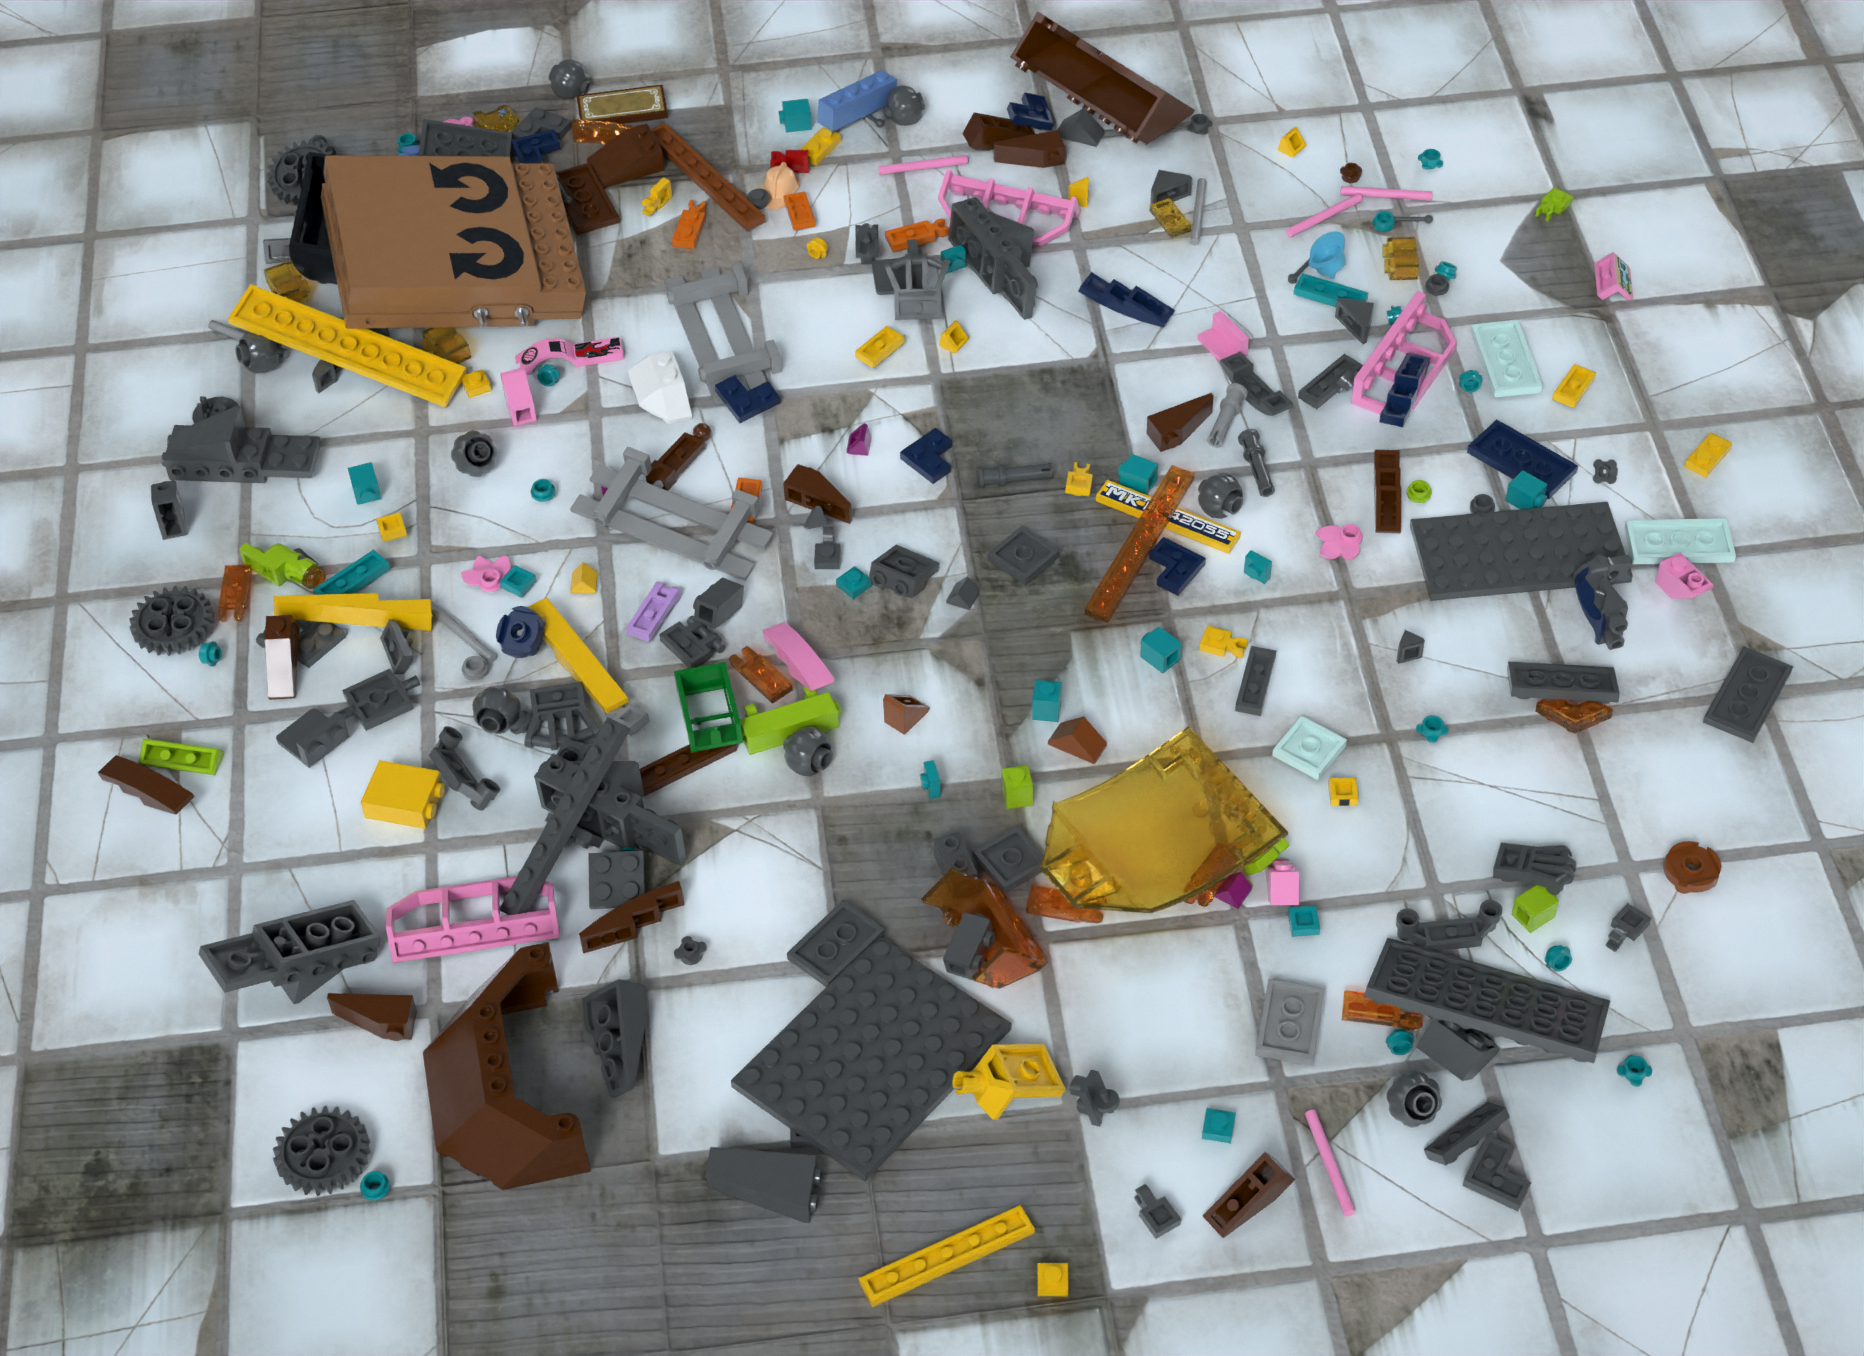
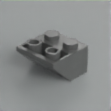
(1458, 1049)

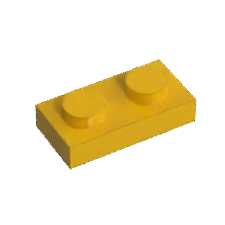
(821, 145)
(879, 346)
(1574, 386)
(1708, 455)

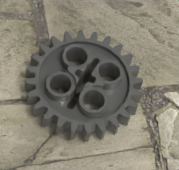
(289, 170)
(189, 622)
(321, 1150)

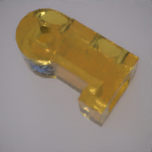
(497, 119)

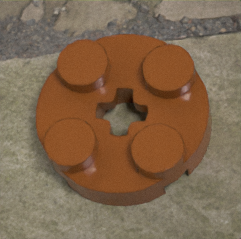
(1692, 880)

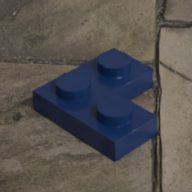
(1032, 113)
(530, 147)
(745, 403)
(925, 455)
(1180, 565)

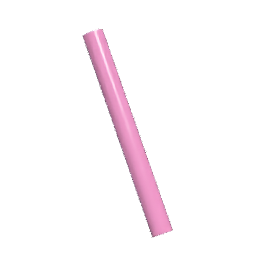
(924, 164)
(1386, 193)
(1324, 215)
(1330, 1163)

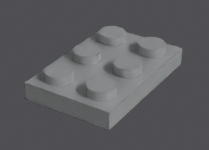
(1290, 1022)

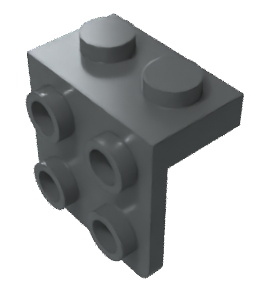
(881, 280)
(313, 736)

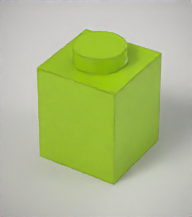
(1017, 787)
(1535, 908)

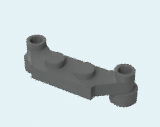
(456, 772)
(1449, 933)

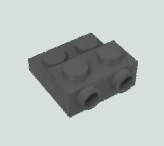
(902, 571)

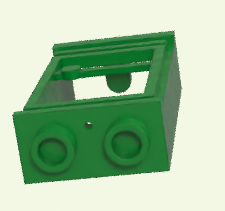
(702, 680)

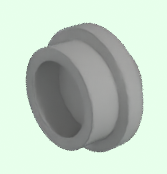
(474, 668)

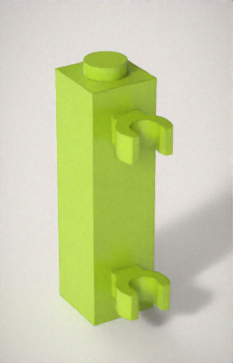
(773, 726)

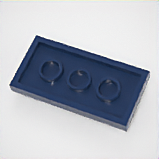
(1513, 452)

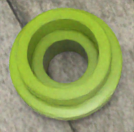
(1419, 491)

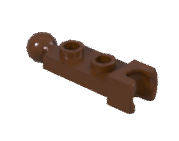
(679, 456)

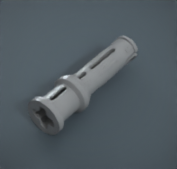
(1229, 407)

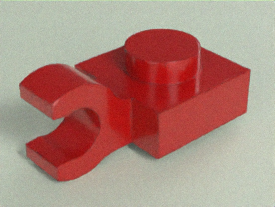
(795, 159)

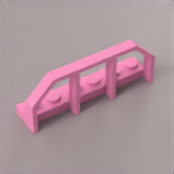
(1007, 195)
(1395, 340)
(472, 934)

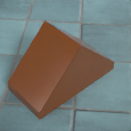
(903, 711)
(1078, 739)

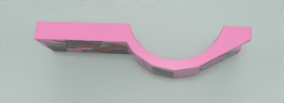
(579, 354)

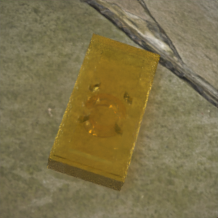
(1170, 218)

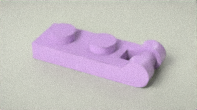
(653, 611)

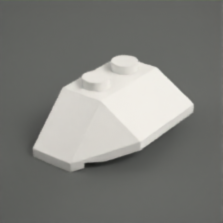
(661, 387)

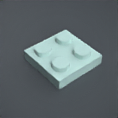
(1309, 747)

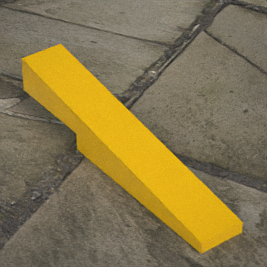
(356, 610)
(578, 659)

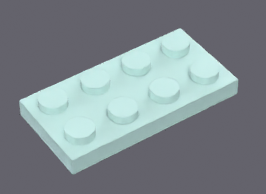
(1506, 358)
(1695, 538)

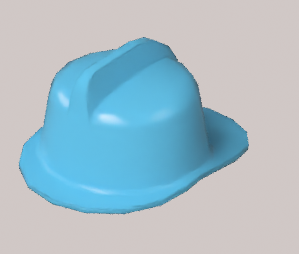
(1328, 254)

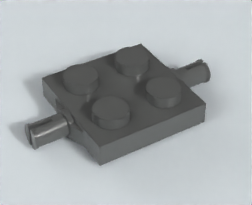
(378, 699)

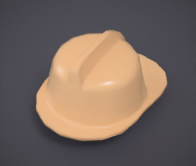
(780, 182)

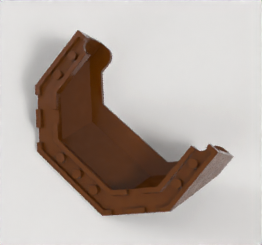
(1098, 81)
(473, 1087)

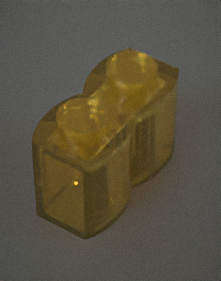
(1401, 258)
(287, 282)
(446, 344)

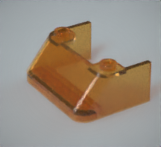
(1014, 950)

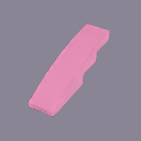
(799, 656)

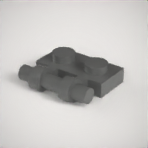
(687, 646)

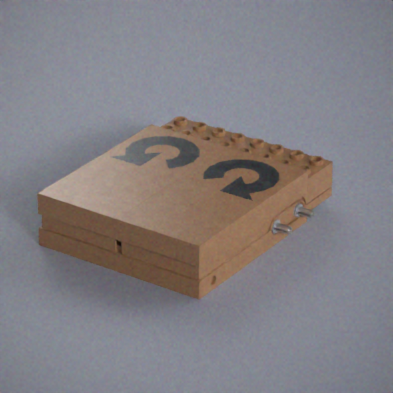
(449, 242)

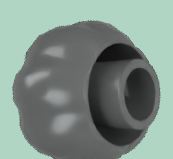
(569, 79)
(904, 106)
(257, 352)
(474, 453)
(1220, 493)
(493, 707)
(807, 748)
(1414, 1099)

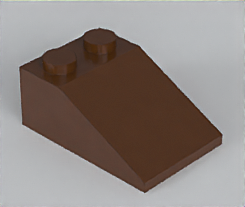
(628, 157)

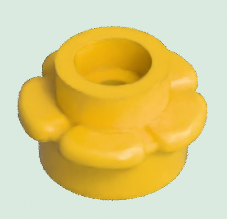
(817, 248)

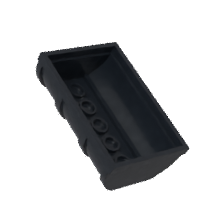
(309, 238)

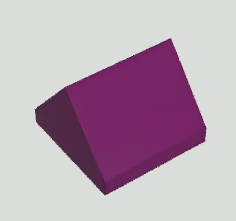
(859, 441)
(1234, 890)

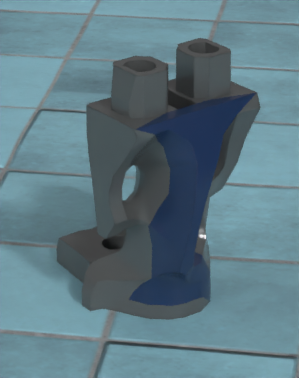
(1599, 599)

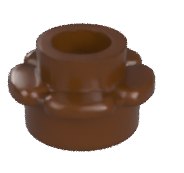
(1351, 173)

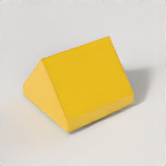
(1291, 142)
(1080, 190)
(953, 337)
(584, 579)

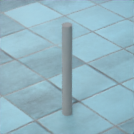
(1198, 211)
(236, 334)
(462, 633)

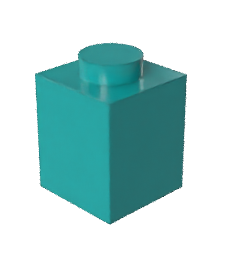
(795, 115)
(1138, 474)
(364, 483)
(1526, 491)
(1160, 649)
(1046, 700)

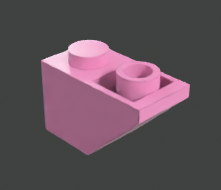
(518, 397)
(1681, 578)
(1282, 883)

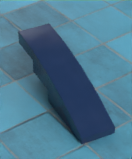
(1128, 302)
(1405, 389)

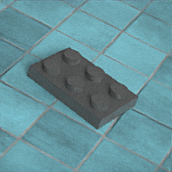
(834, 943)

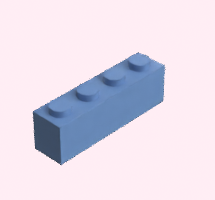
(855, 100)

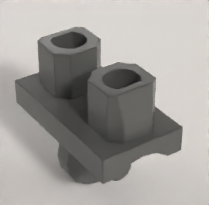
(867, 242)
(1093, 1096)

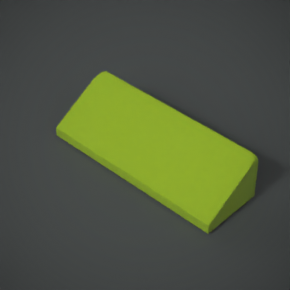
(180, 757)

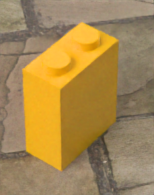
(402, 794)

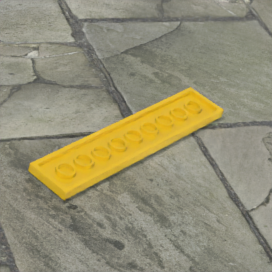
(351, 349)

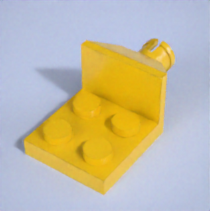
(1010, 1073)

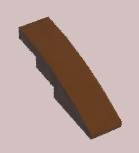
(1387, 491)
(146, 784)
(623, 921)

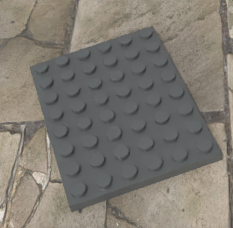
(870, 1057)

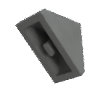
(1081, 128)
(1171, 186)
(1355, 317)

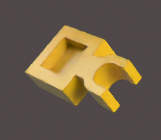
(659, 196)
(1079, 481)
(1219, 641)

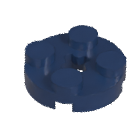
(532, 634)

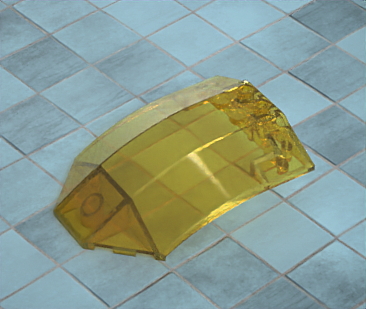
(1150, 829)

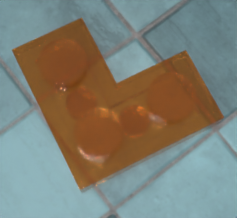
(1573, 717)

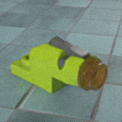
(283, 563)

